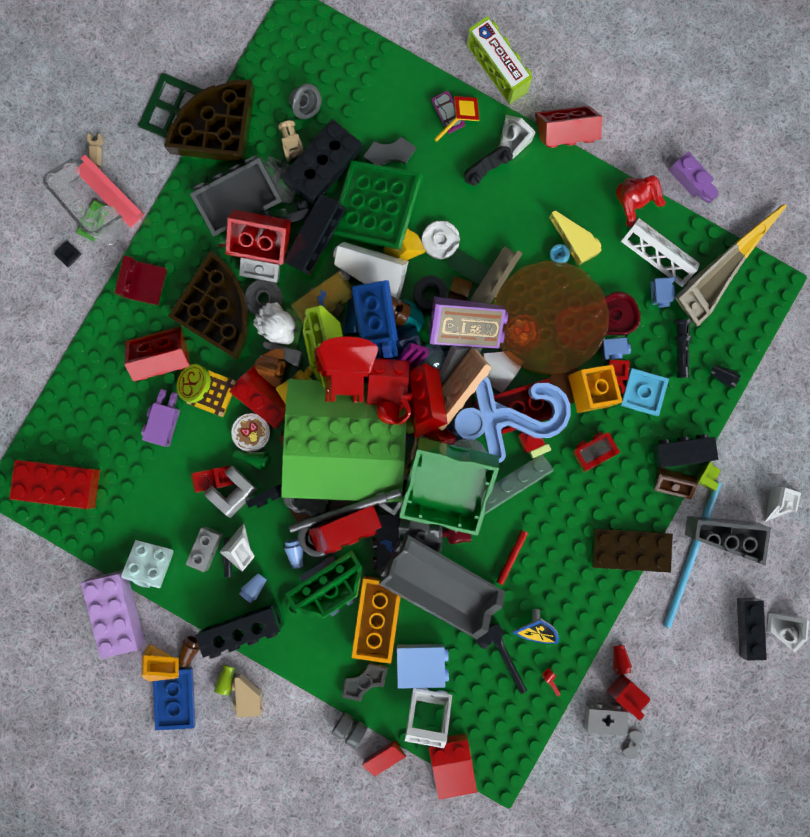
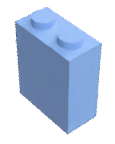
(422, 665)

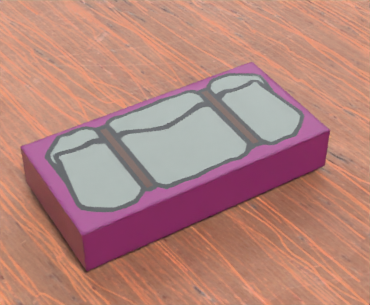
(445, 109)

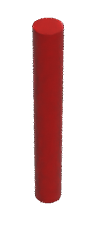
(511, 558)

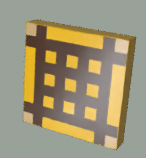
(218, 395)

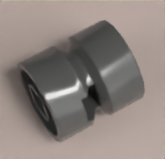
(349, 730)

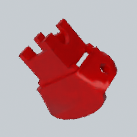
(344, 366)

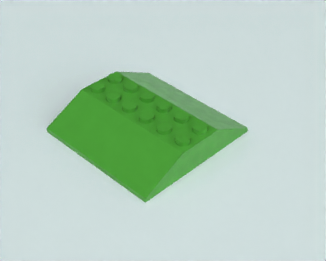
(338, 447)

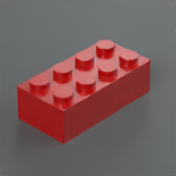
(54, 484)

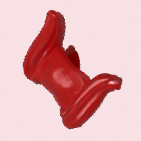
(637, 193)

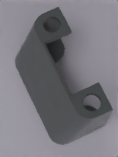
(236, 192)

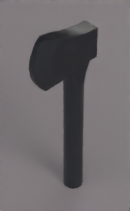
(494, 636)

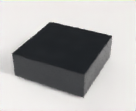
(67, 254)

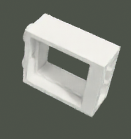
(423, 736)

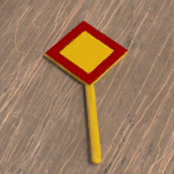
(465, 109)

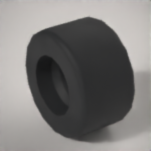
(423, 283)

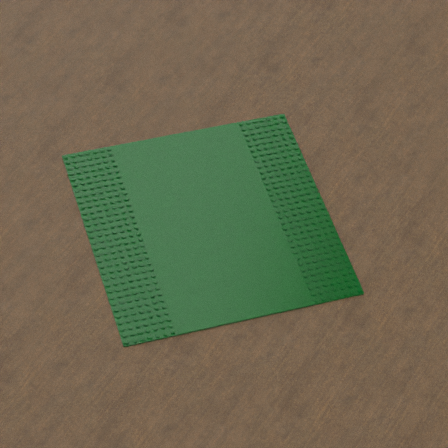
(145, 491)

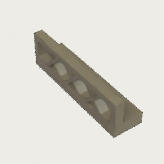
(496, 276)

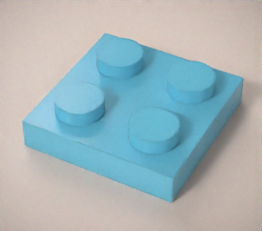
(644, 392)

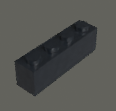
(315, 234)

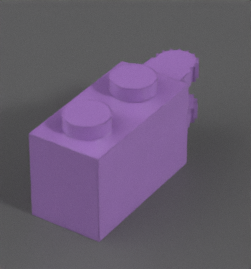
(694, 177)
(161, 420)

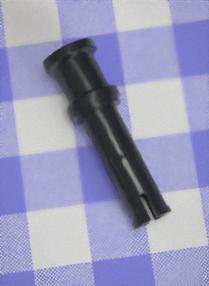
(682, 338)

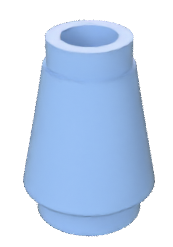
(294, 553)
(252, 588)

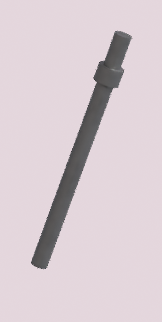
(380, 498)

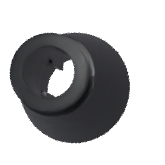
(725, 375)

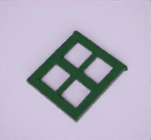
(156, 102)

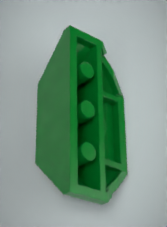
(328, 588)

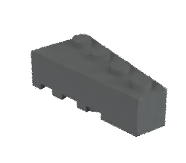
(737, 537)

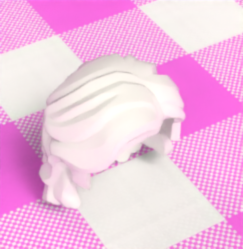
(275, 324)

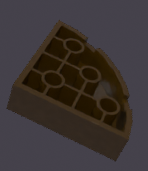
(214, 123)
(215, 307)

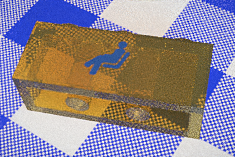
(326, 294)

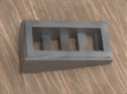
(290, 355)

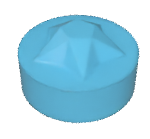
(559, 253)

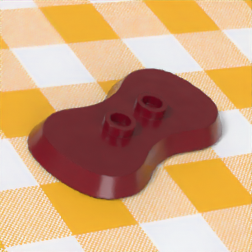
(623, 314)

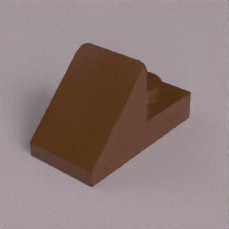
(460, 289)

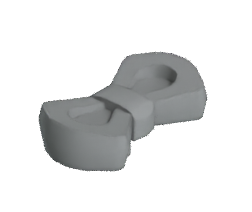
(630, 750)

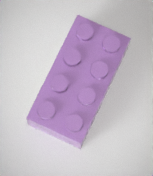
(113, 614)

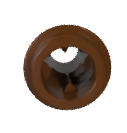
(188, 651)

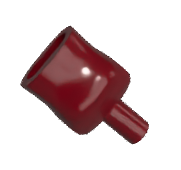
(454, 538)

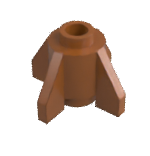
(271, 366)

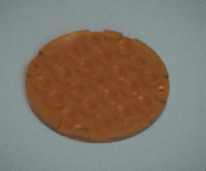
(553, 317)

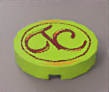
(193, 383)

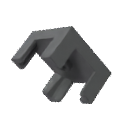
(425, 533)

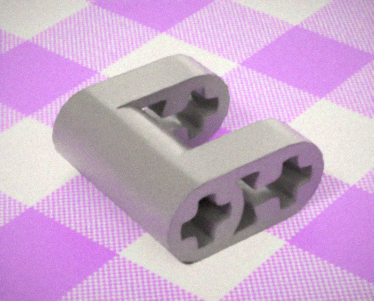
(237, 498)

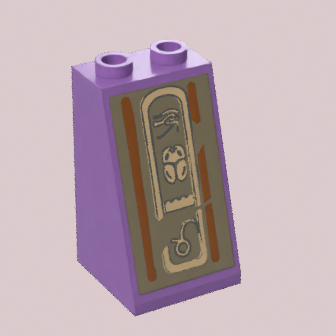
(466, 323)

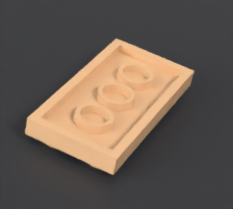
(463, 382)

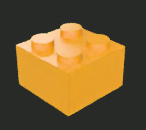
(595, 388)

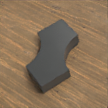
(395, 152)
(372, 677)

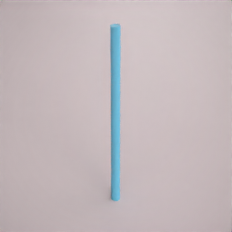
(689, 562)

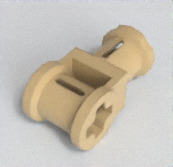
(291, 143)

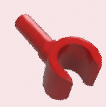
(549, 676)

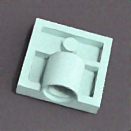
(147, 564)

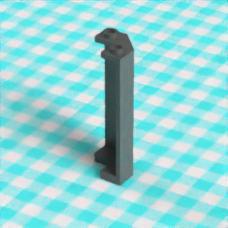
(441, 587)

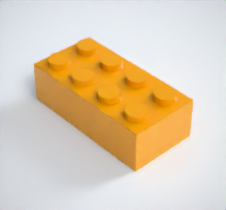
(375, 622)

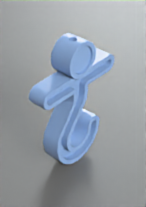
(492, 417)

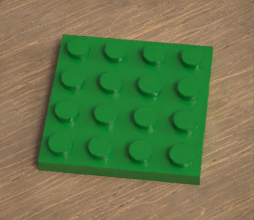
(377, 204)

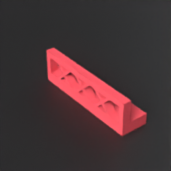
(109, 192)

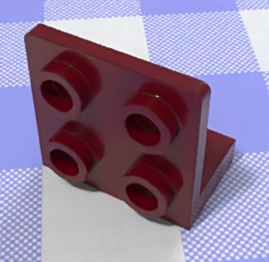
(140, 281)

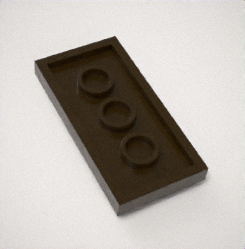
(632, 550)

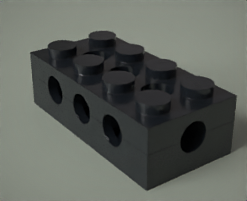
(321, 151)
(210, 638)

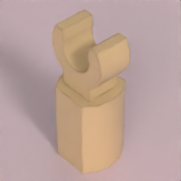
(95, 150)

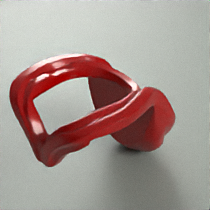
(389, 412)

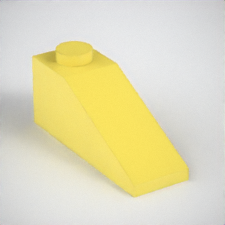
(577, 240)

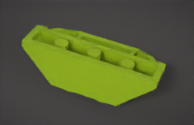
(318, 327)

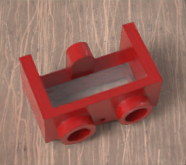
(596, 451)

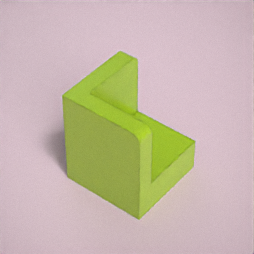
(707, 476)

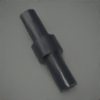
(227, 564)

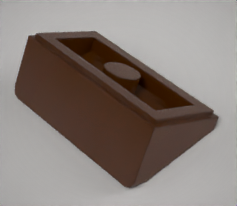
(675, 483)

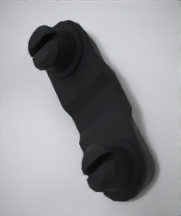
(491, 161)
(301, 213)

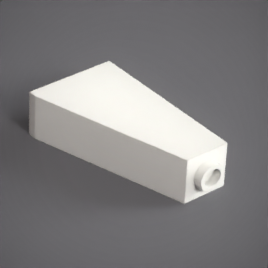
(371, 266)

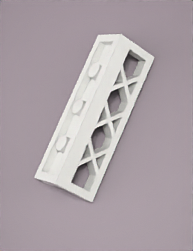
(663, 246)

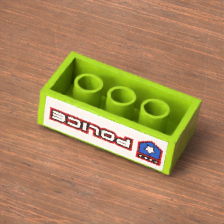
(499, 60)

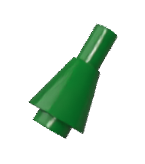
(257, 459)

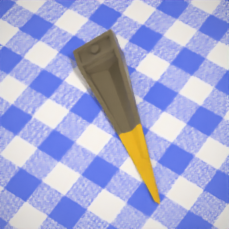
(708, 286)

